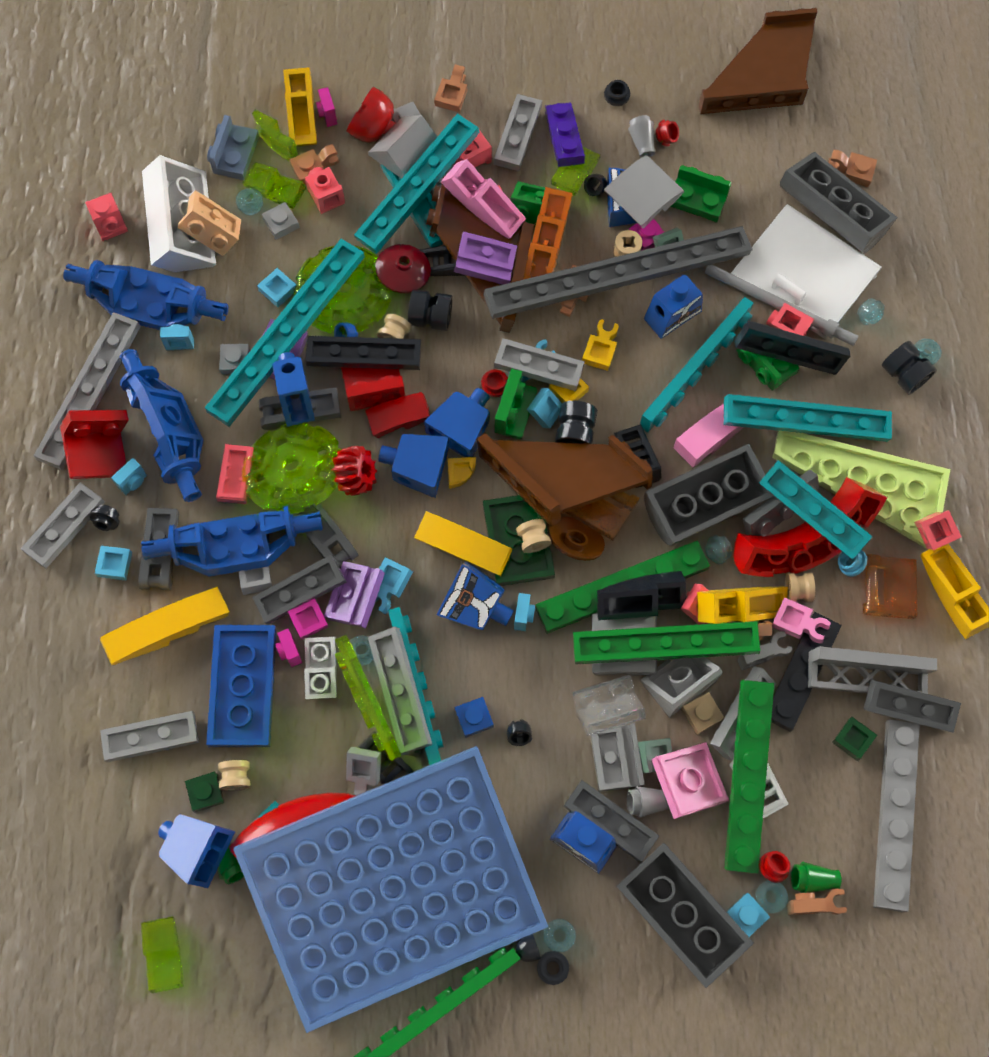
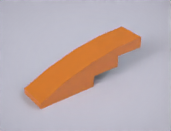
(548, 233)

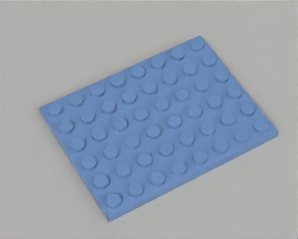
(390, 888)

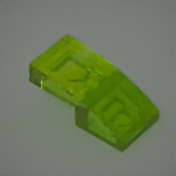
(271, 135)
(571, 177)
(273, 185)
(162, 954)

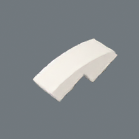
(320, 668)

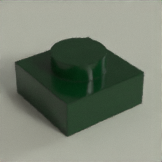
(854, 738)
(204, 792)

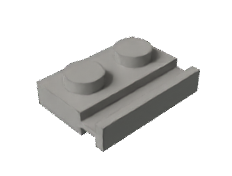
(617, 758)

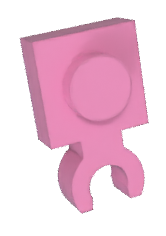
(796, 619)

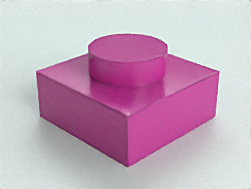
(325, 107)
(647, 234)
(307, 619)
(287, 648)

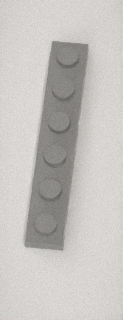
(89, 384)
(896, 816)

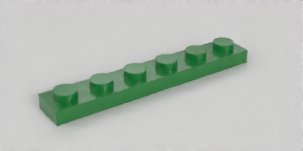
(582, 601)
(666, 642)
(749, 776)
(446, 1002)

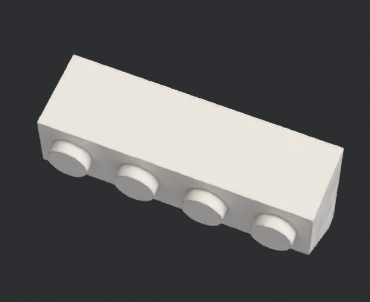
(166, 197)

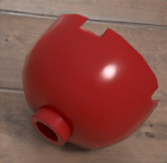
(373, 117)

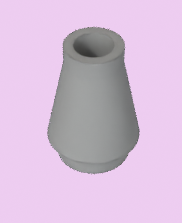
(642, 133)
(646, 801)

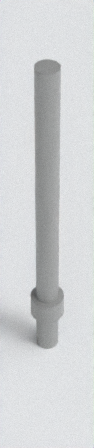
(829, 328)

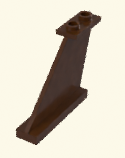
(768, 68)
(452, 219)
(564, 475)

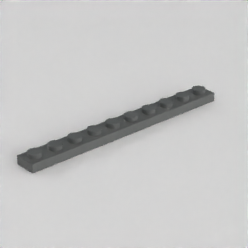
(616, 272)

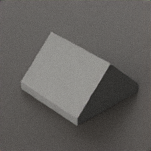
(403, 144)
(681, 682)

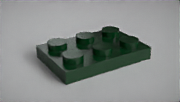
(501, 520)

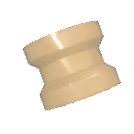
(627, 237)
(394, 327)
(533, 536)
(800, 587)
(234, 775)

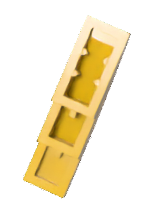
(164, 625)

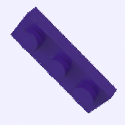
(564, 134)

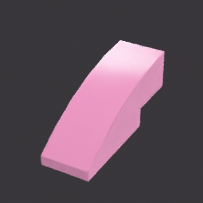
(483, 198)
(705, 437)

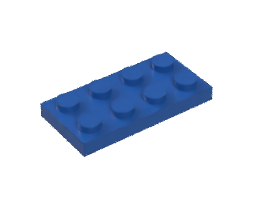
(241, 686)

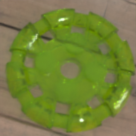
(351, 302)
(295, 481)

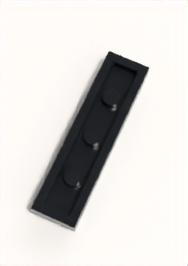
(792, 348)
(363, 352)
(793, 687)

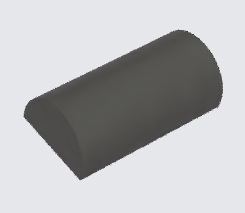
(838, 201)
(706, 495)
(685, 915)

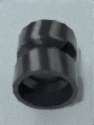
(430, 310)
(908, 367)
(576, 422)

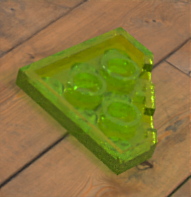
(365, 698)

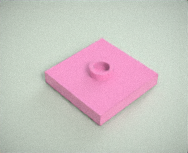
(690, 780)

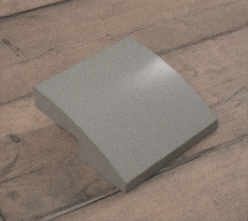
(644, 190)
(630, 668)

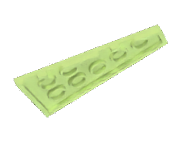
(910, 485)

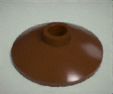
(576, 539)

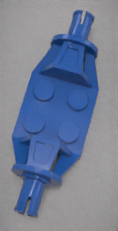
(145, 295)
(169, 422)
(232, 542)

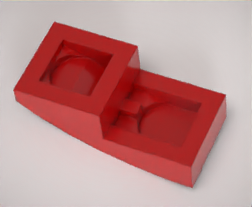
(397, 413)

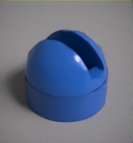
(350, 328)

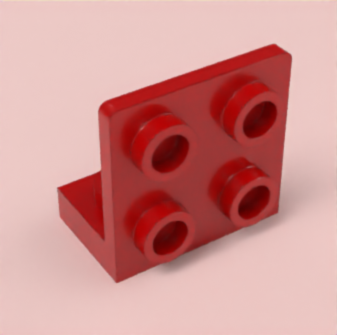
(371, 386)
(94, 442)

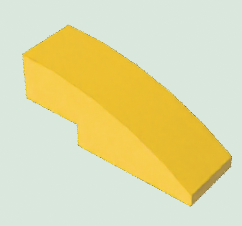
(300, 106)
(463, 543)
(956, 590)
(740, 604)

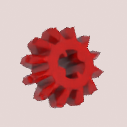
(355, 470)

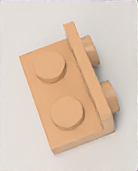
(210, 224)

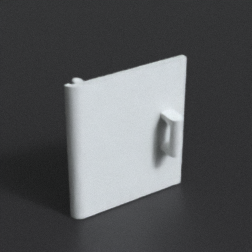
(807, 266)

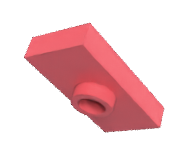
(230, 484)

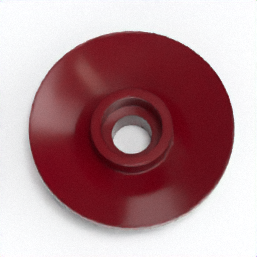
(402, 277)

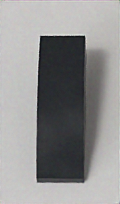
(642, 596)

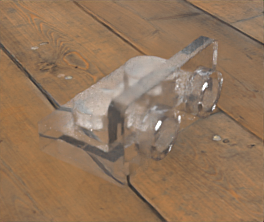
(608, 705)

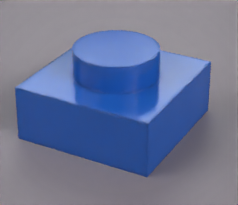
(474, 717)

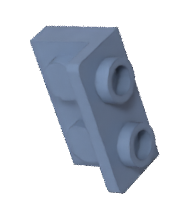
(232, 149)

